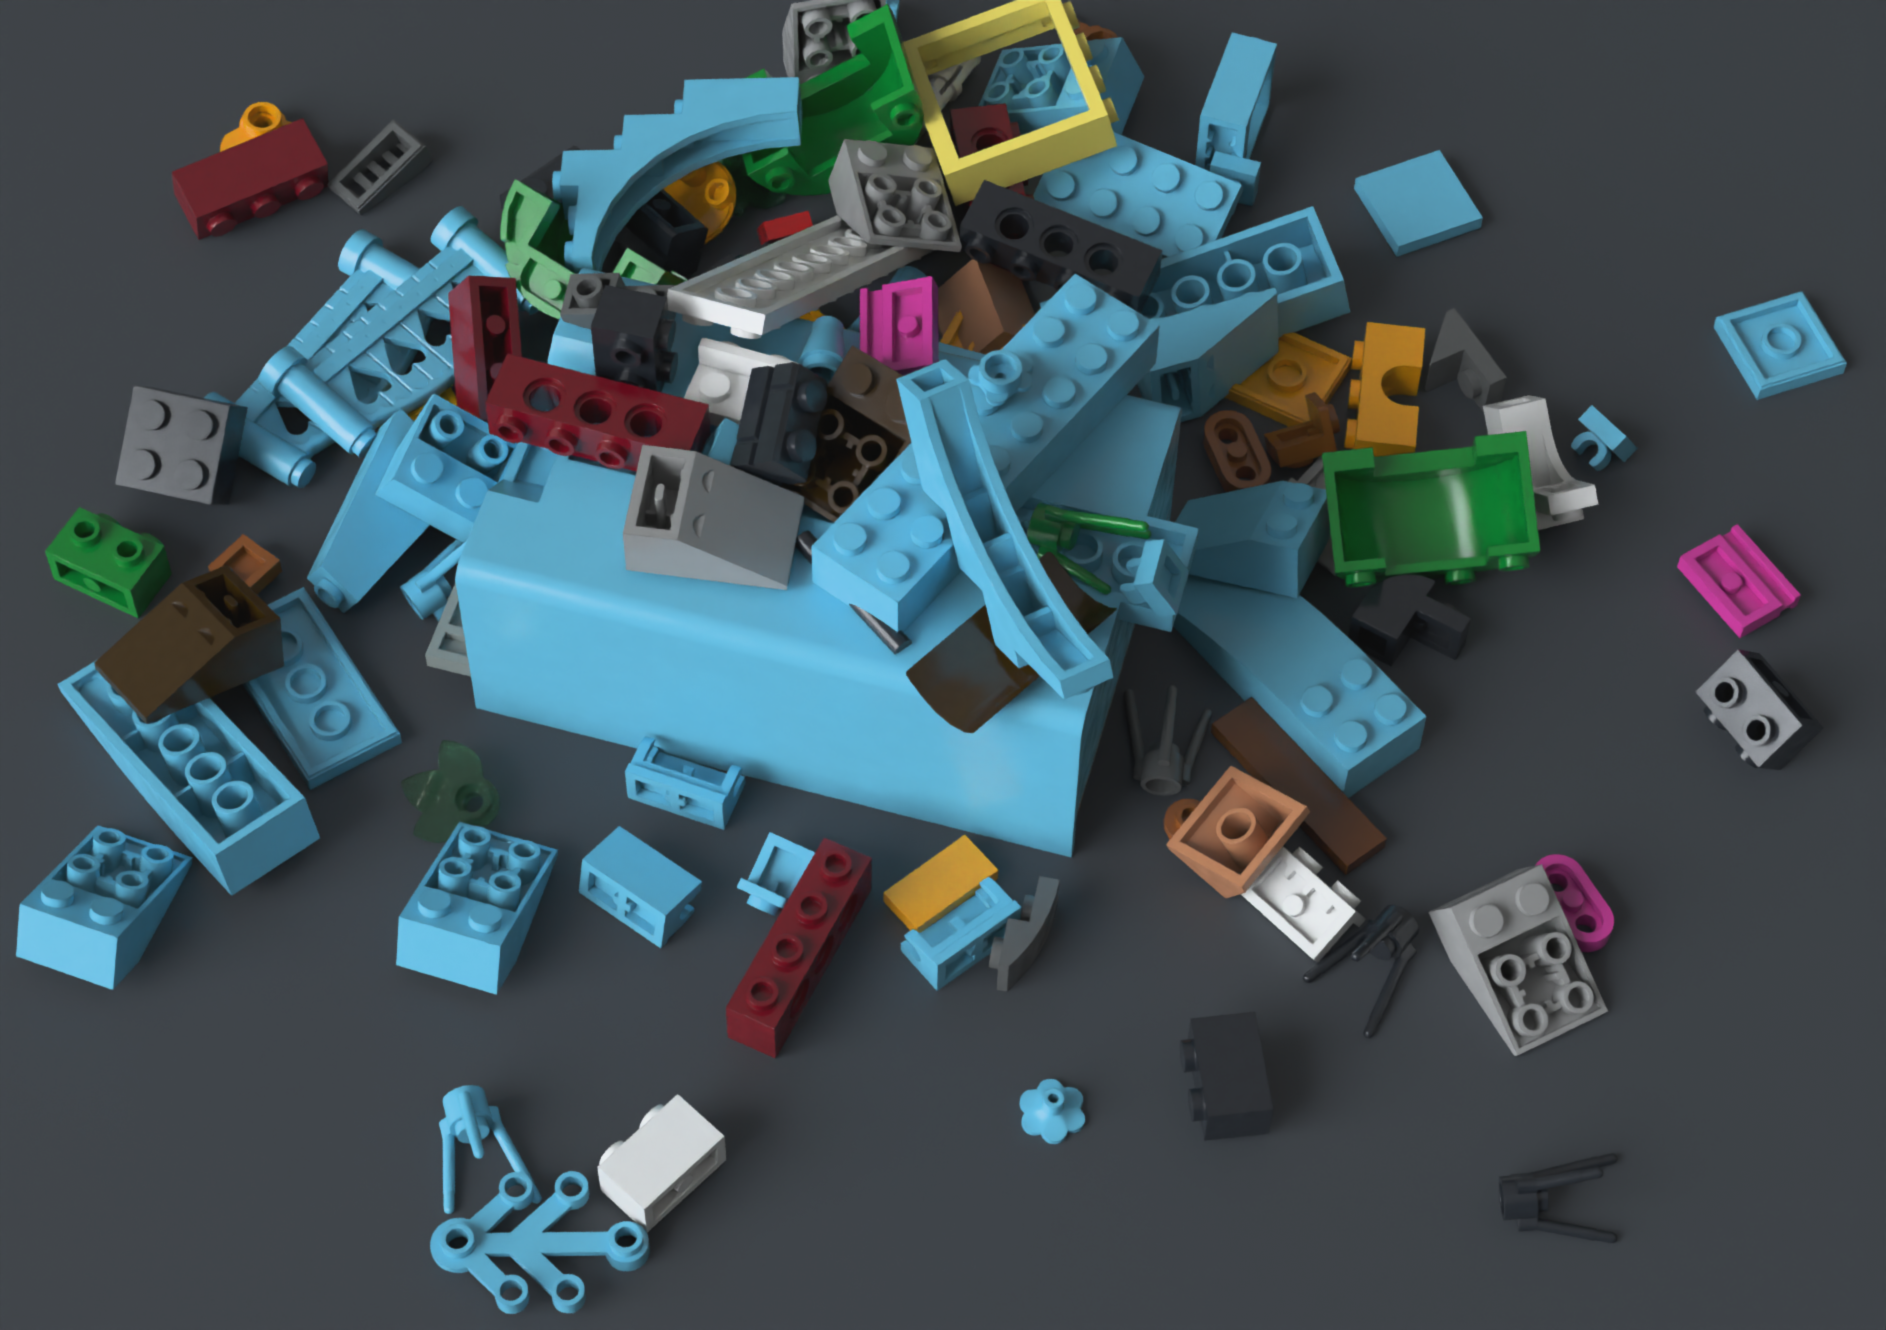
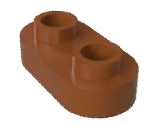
(1240, 458)

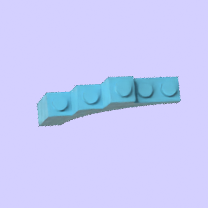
(709, 124)
(989, 542)

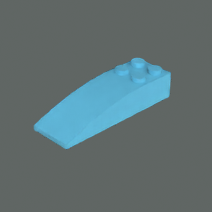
(1276, 254)
(1304, 677)
(200, 780)

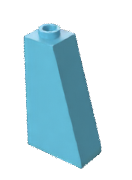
(367, 529)

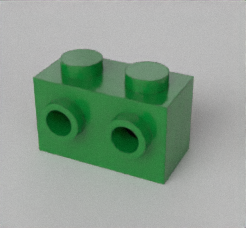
(109, 561)

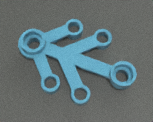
(531, 1243)

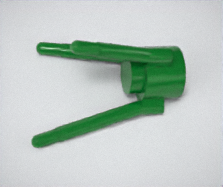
(1059, 528)

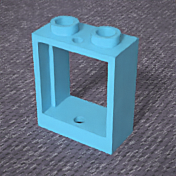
(1237, 99)

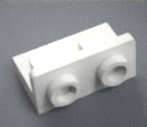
(725, 376)
(1303, 903)

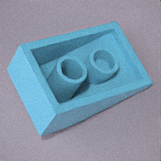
(1260, 535)

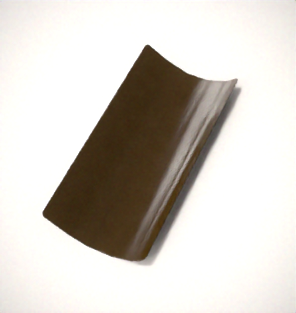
(971, 678)

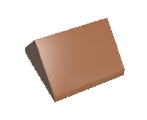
(990, 302)
(1236, 831)

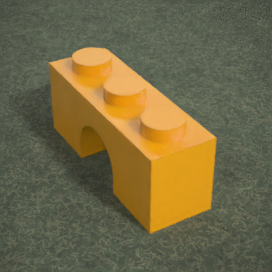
(1388, 366)

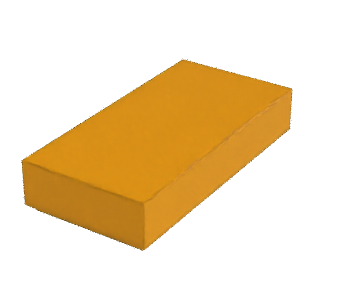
(939, 885)

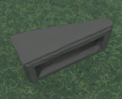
(381, 148)

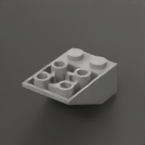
(818, 35)
(893, 195)
(709, 521)
(1519, 958)

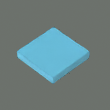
(1418, 203)
(1779, 345)

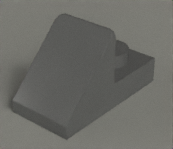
(1463, 357)

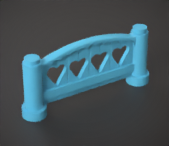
(373, 276)
(324, 383)

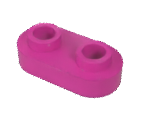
(1580, 901)

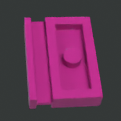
(901, 324)
(1738, 581)

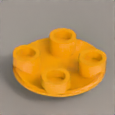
(707, 195)

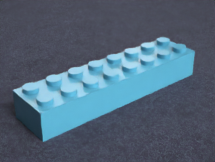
(896, 543)

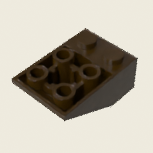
(856, 435)
(194, 646)

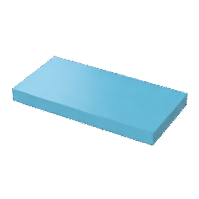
(319, 698)

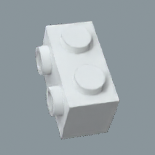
(661, 1162)

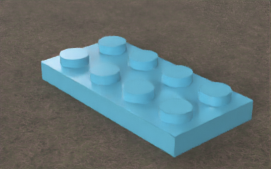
(1144, 196)

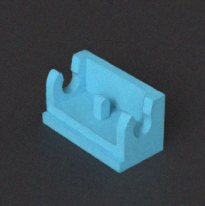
(683, 785)
(638, 886)
(961, 935)

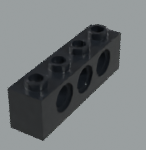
(1047, 229)

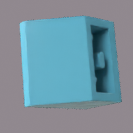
(445, 468)

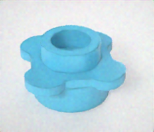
(1000, 365)

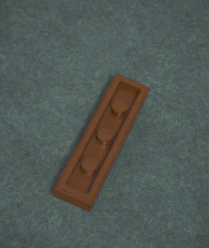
(1281, 764)

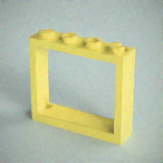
(1032, 152)

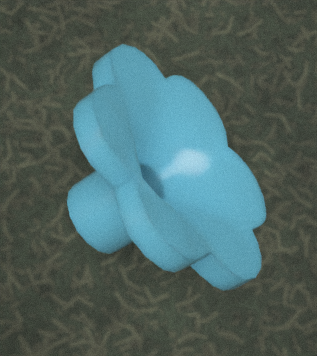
(1050, 1119)

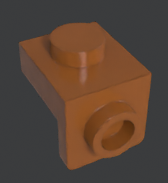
(1303, 442)

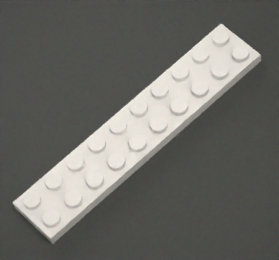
(786, 279)

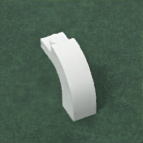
(1556, 493)

